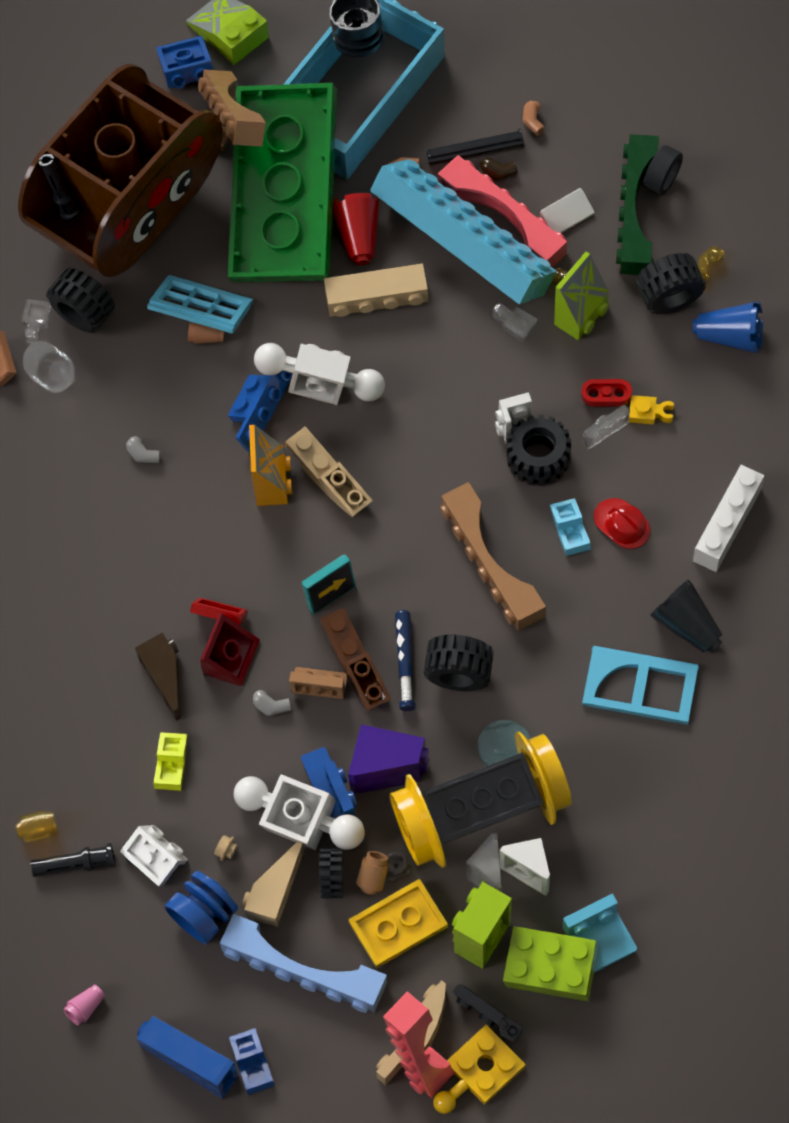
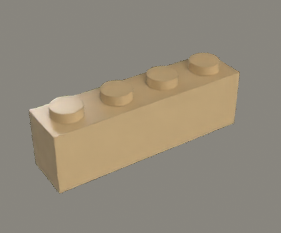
(376, 290)

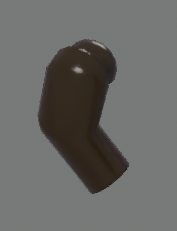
(497, 170)

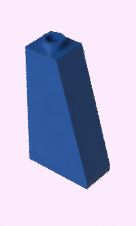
(188, 1056)

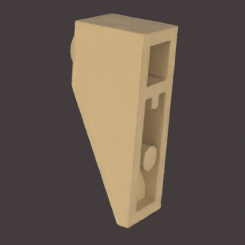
(272, 889)

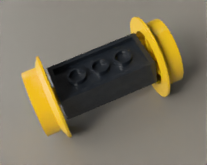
(481, 799)

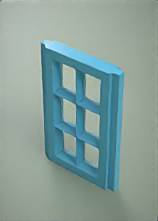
(207, 319)

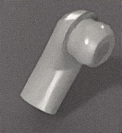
(139, 452)
(268, 705)

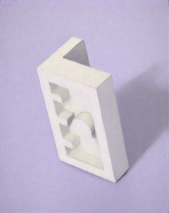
(510, 412)
(153, 853)

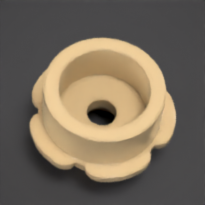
(225, 848)

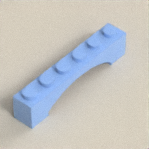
(358, 987)

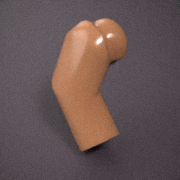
(529, 117)

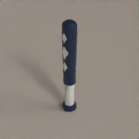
(404, 652)

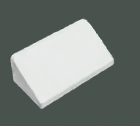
(567, 211)

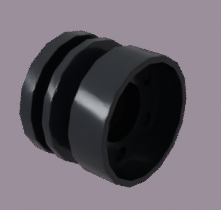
(356, 26)

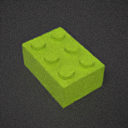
(481, 924)
(551, 963)

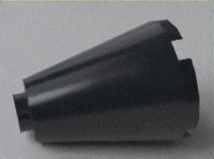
(689, 618)

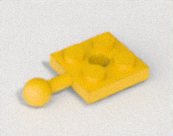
(481, 1083)

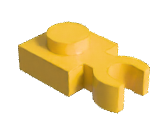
(645, 410)

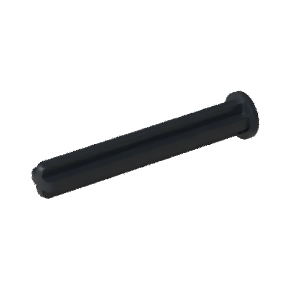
(476, 146)

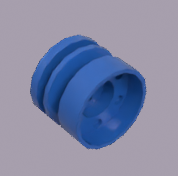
(205, 901)

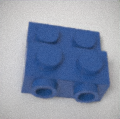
(184, 61)

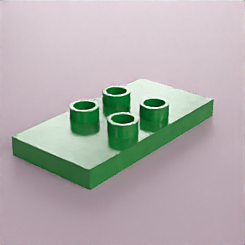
(284, 186)

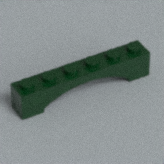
(636, 250)

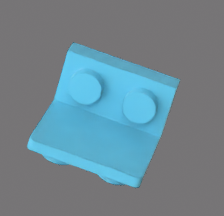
(605, 926)

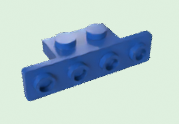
(257, 403)
(326, 777)

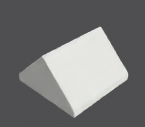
(527, 863)

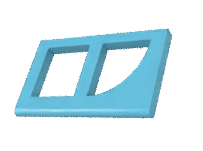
(606, 661)

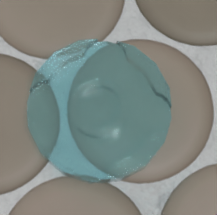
(498, 741)

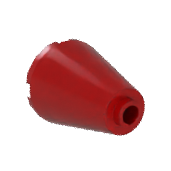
(357, 225)

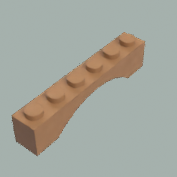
(238, 122)
(518, 598)

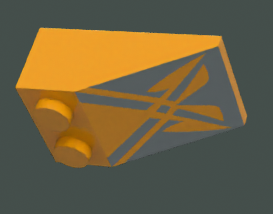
(269, 469)

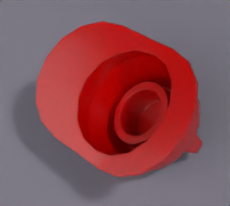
(622, 523)

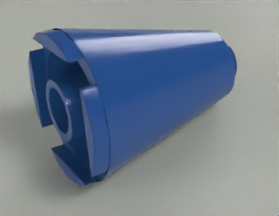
(732, 327)

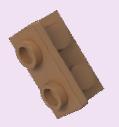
(318, 683)

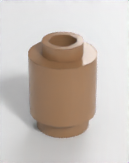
(373, 872)

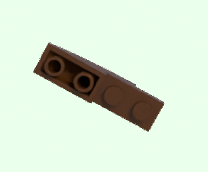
(354, 660)

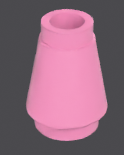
(84, 1004)

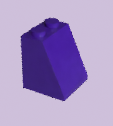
(385, 758)

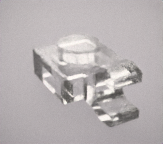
(35, 316)
(515, 323)

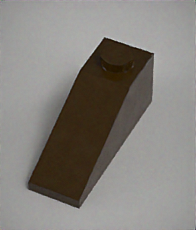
(161, 665)

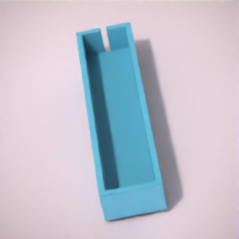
(463, 231)

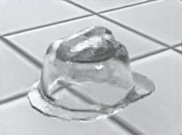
(49, 366)

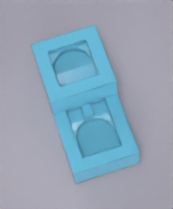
(570, 527)

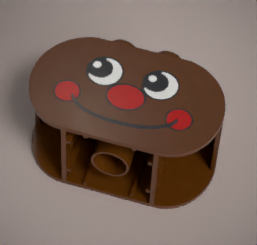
(132, 168)

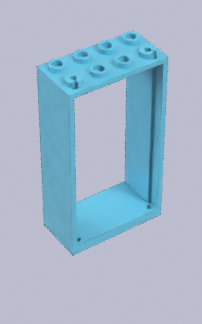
(409, 28)

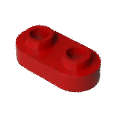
(606, 392)

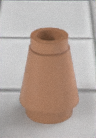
(203, 334)

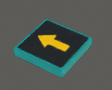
(328, 584)

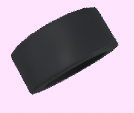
(663, 170)

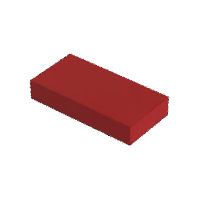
(212, 610)

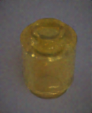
(36, 825)

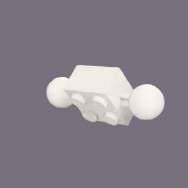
(319, 373)
(298, 812)

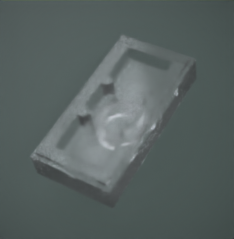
(605, 427)

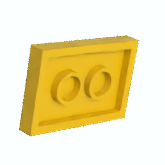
(398, 923)

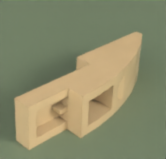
(327, 473)
(435, 1002)

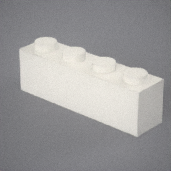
(728, 518)

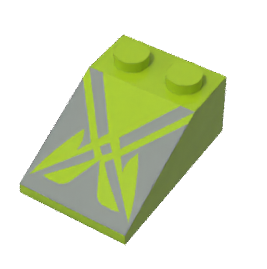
(230, 28)
(580, 298)

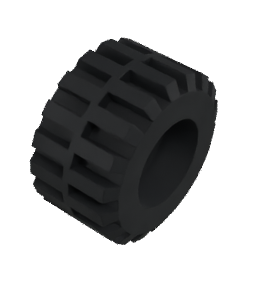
(670, 283)
(80, 300)
(538, 432)
(458, 662)

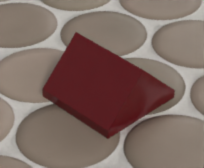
(228, 651)

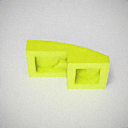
(170, 761)

